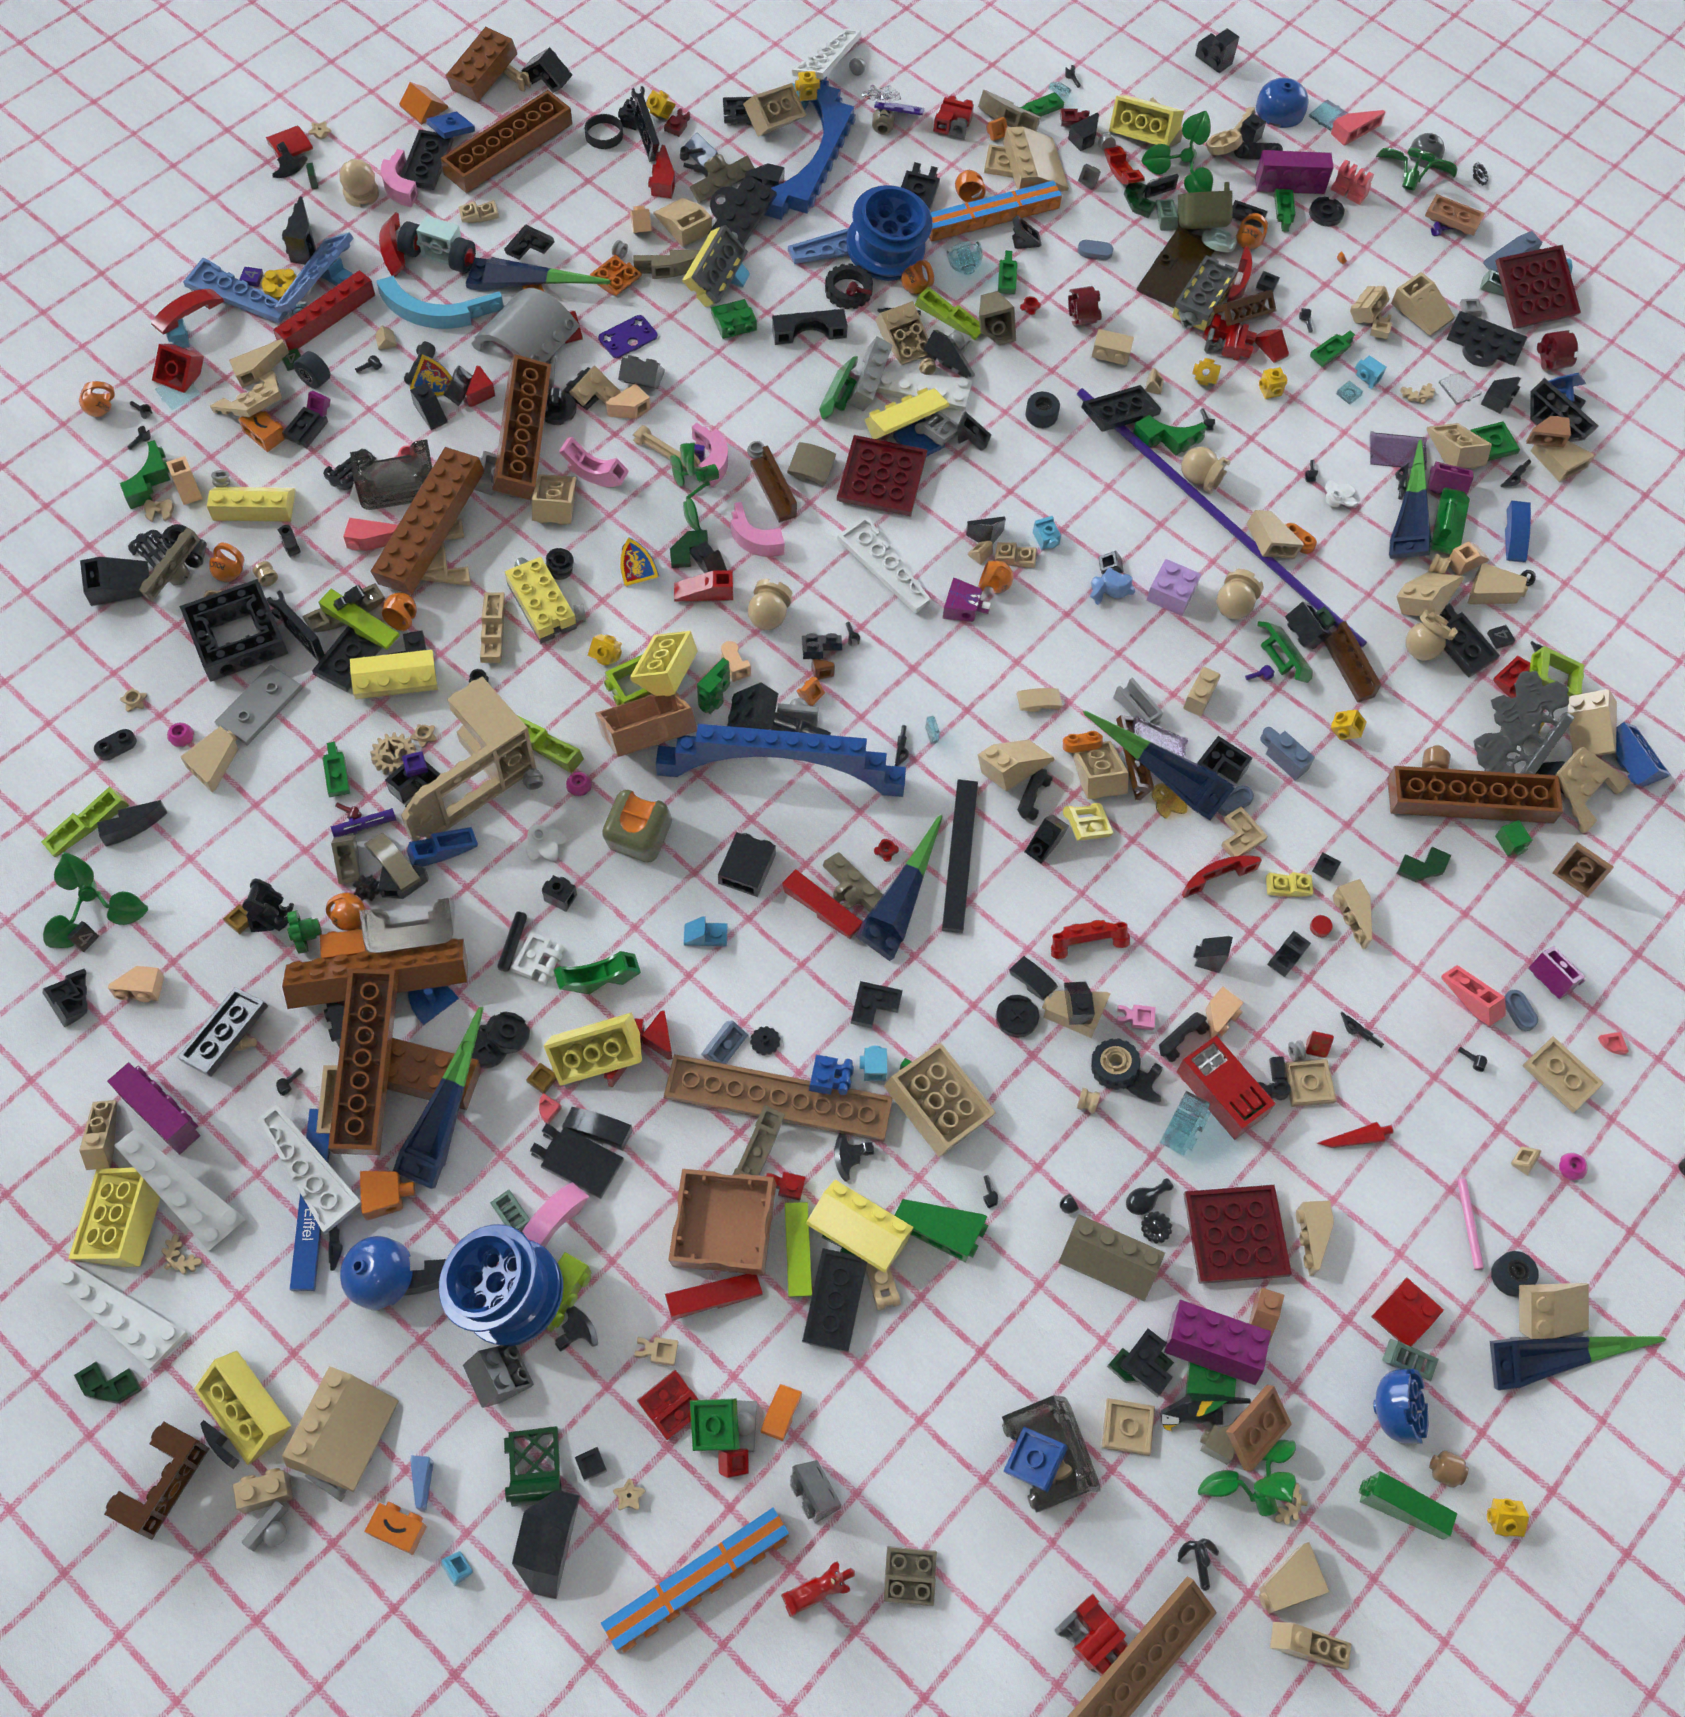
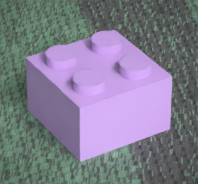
(1173, 587)

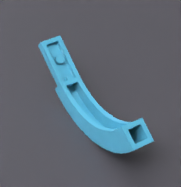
(436, 315)

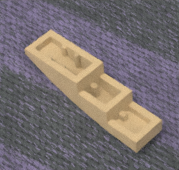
(492, 627)

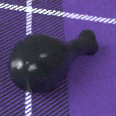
(1144, 1199)

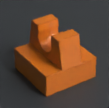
(997, 128)
(811, 691)

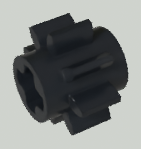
(366, 887)

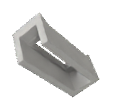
(1142, 699)

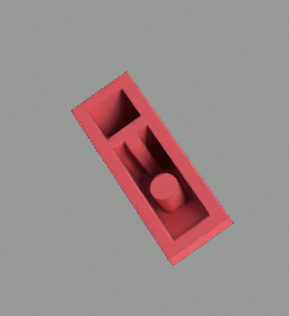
(1355, 125)
(367, 534)
(1477, 996)

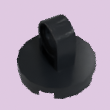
(559, 407)

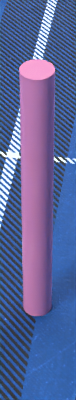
(1470, 1224)

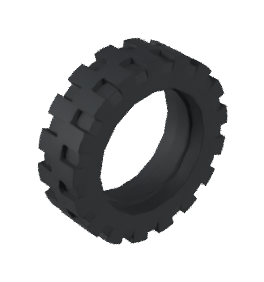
(848, 272)

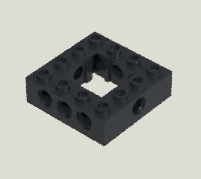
(225, 607)

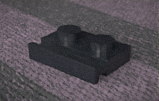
(305, 427)

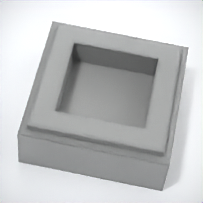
(1471, 306)

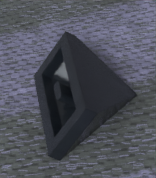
(1161, 185)

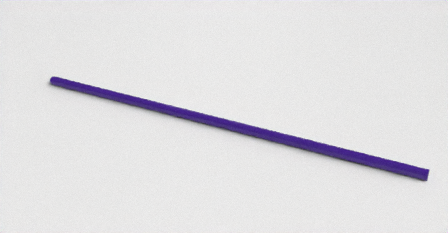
(1224, 520)

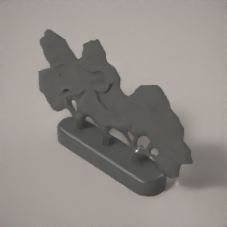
(1521, 720)

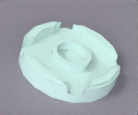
(1219, 240)

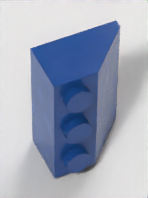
(1638, 756)

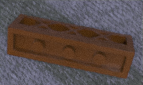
(1248, 303)
(774, 486)
(1352, 663)
(1139, 774)

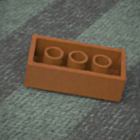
(481, 64)
(419, 1069)

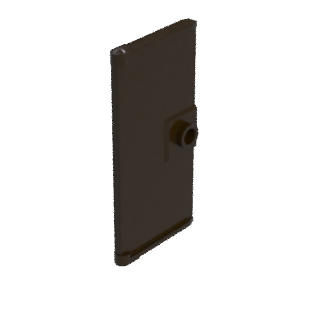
(1174, 267)

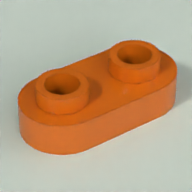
(1304, 536)
(1082, 742)

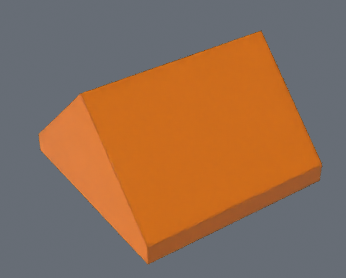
(421, 103)

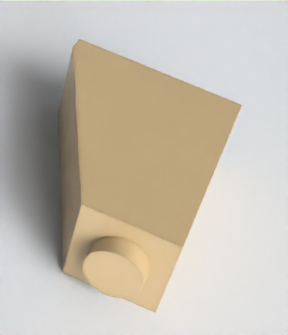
(1563, 461)
(1273, 536)
(1496, 586)
(211, 757)
(1056, 1011)
(1293, 1581)

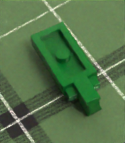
(1044, 105)
(1284, 207)
(1007, 274)
(1332, 348)
(335, 771)

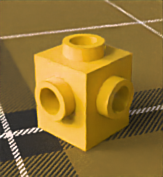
(806, 82)
(660, 104)
(1213, 375)
(1272, 382)
(605, 649)
(1348, 724)
(1508, 1517)

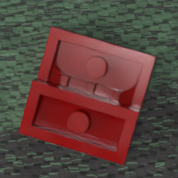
(294, 140)
(1508, 676)
(668, 1404)

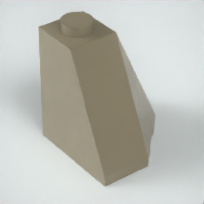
(997, 318)

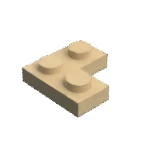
(594, 383)
(1246, 836)

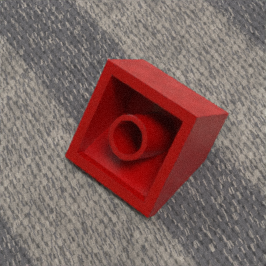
(174, 362)
(1407, 1312)

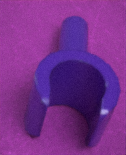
(1438, 228)
(1266, 671)

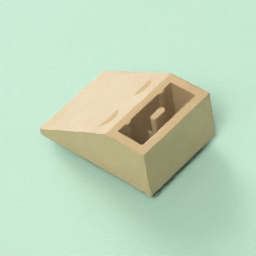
(685, 220)
(1423, 304)
(903, 330)

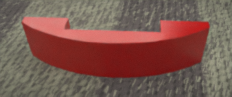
(1120, 167)
(392, 257)
(1245, 267)
(186, 304)
(1241, 864)

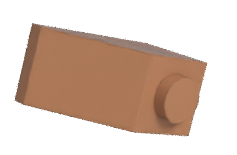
(1551, 432)
(1266, 1309)

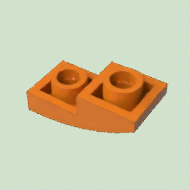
(781, 1412)

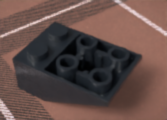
(298, 235)
(112, 579)

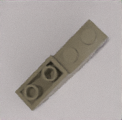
(1001, 107)
(665, 265)

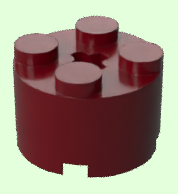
(1084, 305)
(1558, 350)

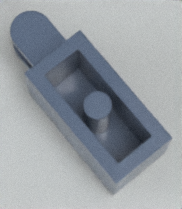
(1287, 752)

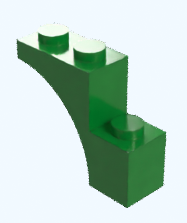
(1174, 438)
(154, 472)
(590, 977)

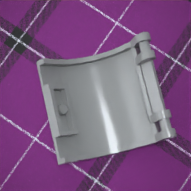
(529, 326)

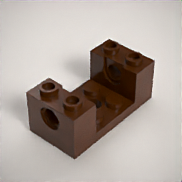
(149, 1517)

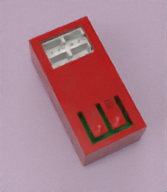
(1229, 1088)

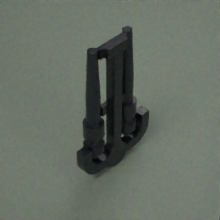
(340, 472)
(154, 536)

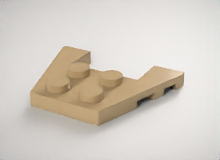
(254, 401)
(438, 568)
(1582, 777)

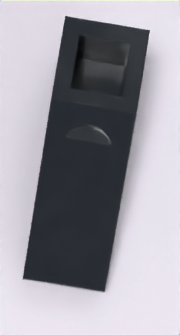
(945, 349)

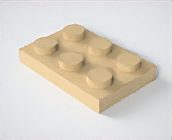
(1563, 1074)

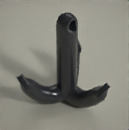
(1202, 1558)

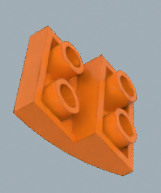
(619, 274)

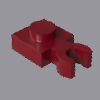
(1071, 116)
(677, 124)

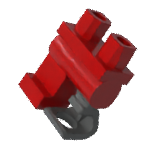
(953, 114)
(1231, 339)
(1102, 1636)

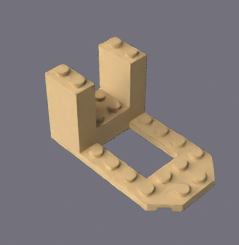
(496, 744)

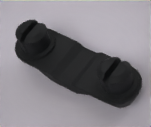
(1253, 150)
(425, 348)
(1026, 806)
(1194, 1022)

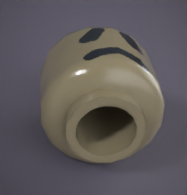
(883, 121)

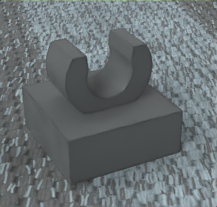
(1089, 176)

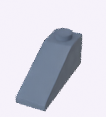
(1521, 244)

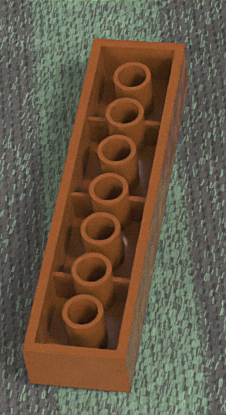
(506, 141)
(521, 427)
(428, 521)
(1474, 794)
(417, 968)
(363, 1062)

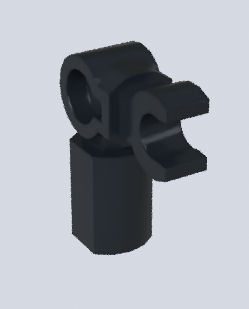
(288, 540)
(352, 596)
(1281, 1088)

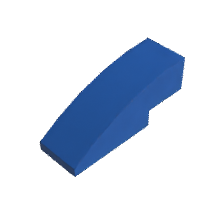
(1518, 531)
(441, 846)

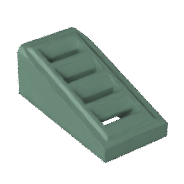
(1167, 216)
(1492, 283)
(503, 1199)
(1395, 1355)

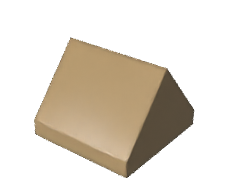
(385, 338)
(1154, 382)
(981, 551)
(1526, 1159)

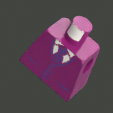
(964, 602)

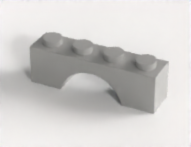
(867, 384)

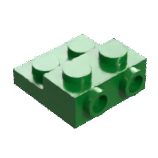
(734, 318)
(712, 686)

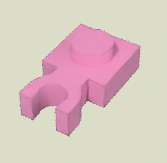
(1140, 1016)

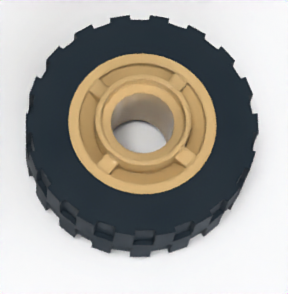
(1115, 1076)

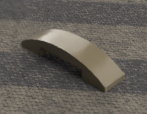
(320, 621)
(393, 861)
(761, 1142)

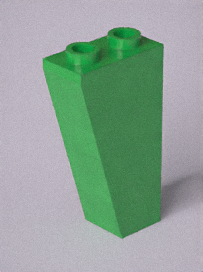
(944, 1227)
(1407, 1505)

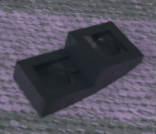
(458, 385)
(1289, 953)
(1033, 977)
(216, 1440)

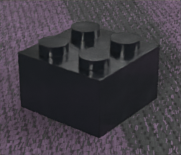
(753, 707)

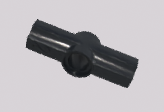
(786, 723)

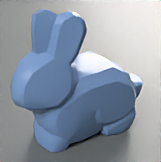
(1113, 584)

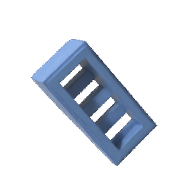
(421, 1476)

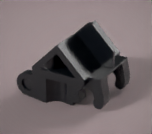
(265, 907)

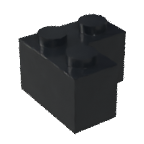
(1218, 50)
(549, 69)
(1225, 759)
(405, 787)

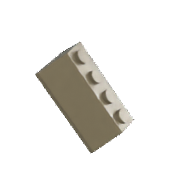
(1111, 1257)

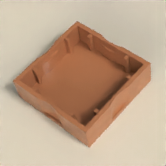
(645, 723)
(723, 1222)

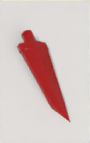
(1368, 1134)

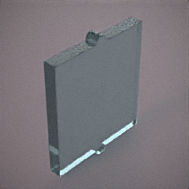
(1327, 114)
(175, 398)

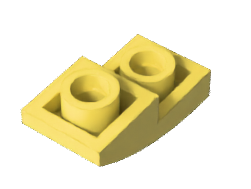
(1289, 885)

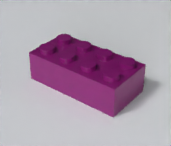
(1294, 171)
(155, 1107)
(1217, 1342)

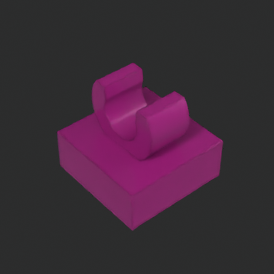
(318, 403)

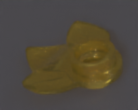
(1168, 801)

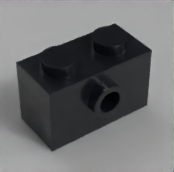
(1307, 625)

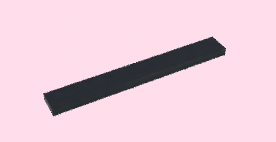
(960, 856)

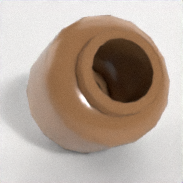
(1436, 757)
(1449, 1469)

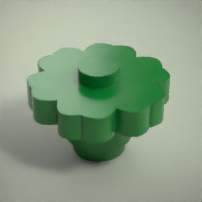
(302, 930)

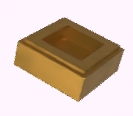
(237, 919)
(541, 1078)

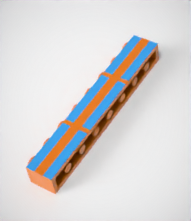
(995, 210)
(695, 1580)

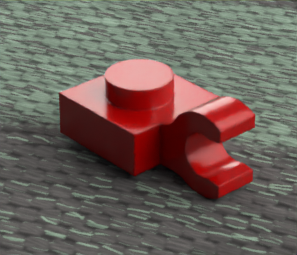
(789, 1185)

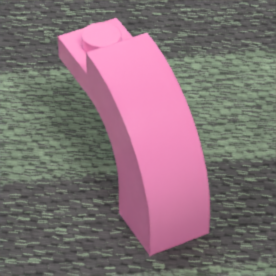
(398, 188)
(717, 447)
(594, 470)
(754, 540)
(554, 1213)

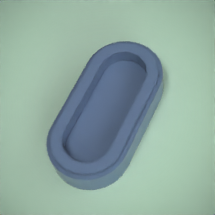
(1095, 249)
(1239, 797)
(1520, 1010)

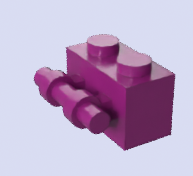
(1450, 477)
(1556, 972)

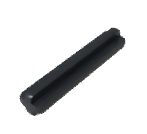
(512, 941)

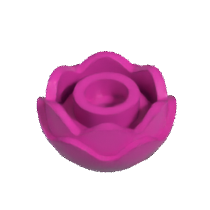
(183, 739)
(578, 789)
(1568, 1170)

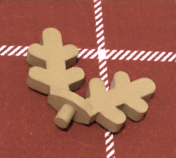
(1425, 393)
(182, 1263)
(1292, 1510)

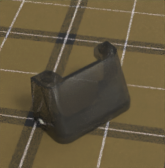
(392, 479)
(383, 936)
(1057, 1421)

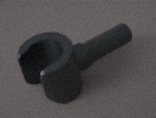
(1070, 74)
(685, 152)
(1306, 314)
(373, 361)
(143, 408)
(1208, 422)
(143, 436)
(1310, 475)
(852, 635)
(1479, 1061)
(283, 1084)
(991, 1198)

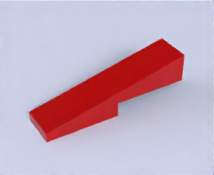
(821, 903)
(712, 1295)

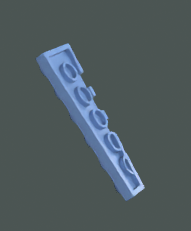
(820, 248)
(313, 270)
(233, 291)

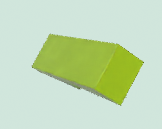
(953, 316)
(360, 620)
(553, 749)
(80, 825)
(798, 1250)

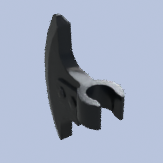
(287, 163)
(1143, 1085)
(849, 1155)
(576, 1327)

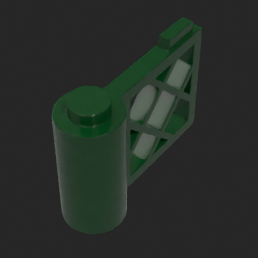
(532, 1487)

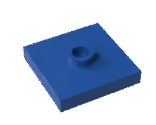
(450, 125)
(910, 437)
(1035, 1459)

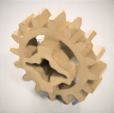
(383, 757)

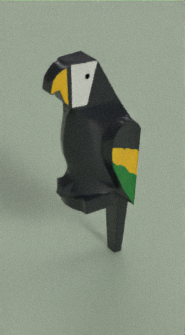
(1198, 1409)

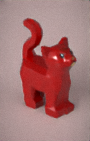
(817, 1589)

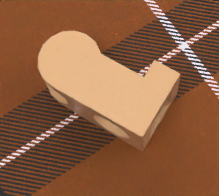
(738, 668)

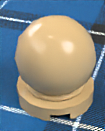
(358, 183)
(1203, 467)
(1239, 594)
(769, 604)
(1429, 637)

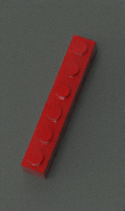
(325, 311)

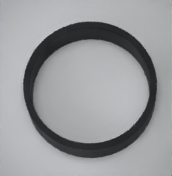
(603, 118)

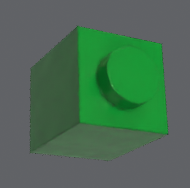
(1513, 838)

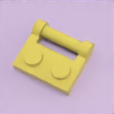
(1088, 827)

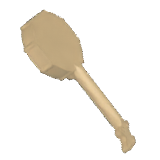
(1228, 140)

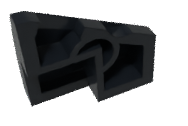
(68, 997)

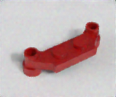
(1089, 932)

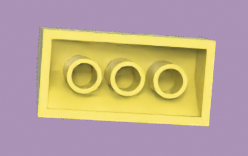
(1145, 120)
(905, 413)
(251, 504)
(665, 663)
(393, 674)
(594, 1049)
(859, 1226)
(241, 1406)

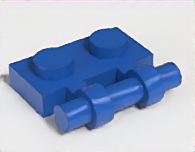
(824, 1072)

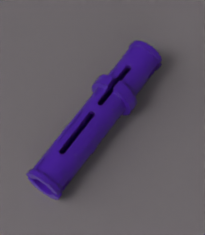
(338, 830)

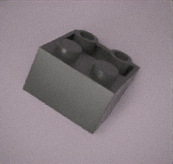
(640, 372)
(497, 1374)

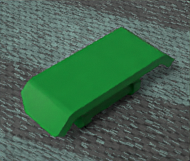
(841, 377)
(1450, 521)
(1303, 670)

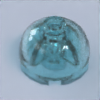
(965, 257)

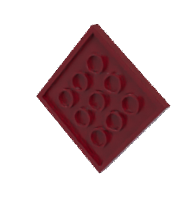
(1538, 286)
(882, 475)
(1237, 1234)

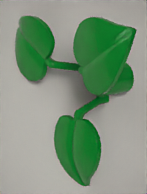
(1196, 129)
(1412, 177)
(703, 474)
(73, 873)
(1274, 1486)

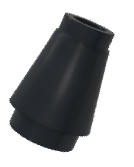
(197, 555)

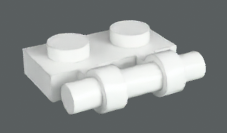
(532, 955)

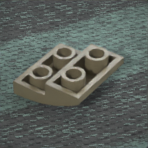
(811, 463)
(910, 1576)

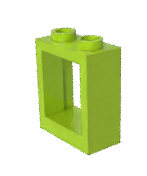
(1547, 657)
(620, 672)

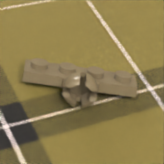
(720, 175)
(172, 566)
(852, 885)

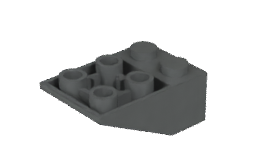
(815, 1490)

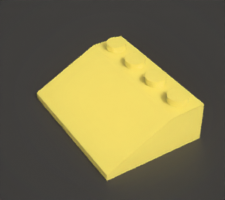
(115, 1219)

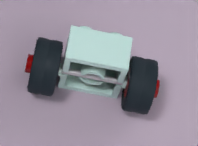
(437, 241)

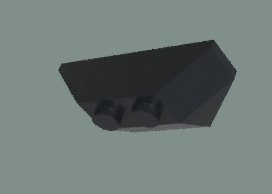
(1549, 401)
(545, 1542)

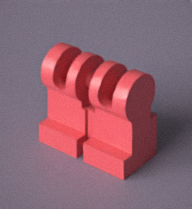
(1357, 185)

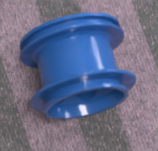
(888, 231)
(518, 1292)

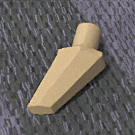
(245, 1043)

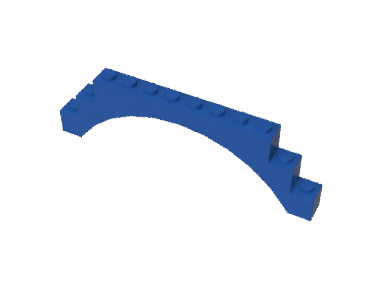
(801, 190)
(727, 742)

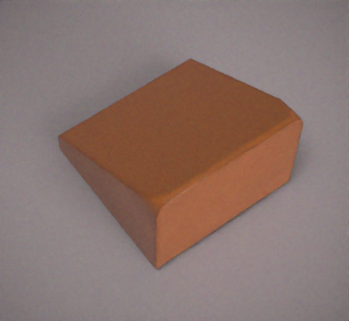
(822, 669)

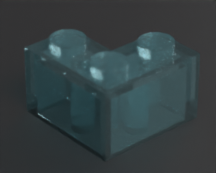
(1187, 1119)

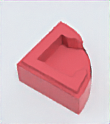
(1614, 1043)
(548, 1108)

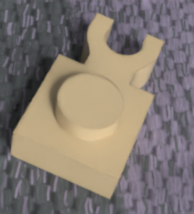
(1381, 327)
(662, 1351)

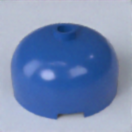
(1282, 102)
(376, 1272)
(1397, 1406)

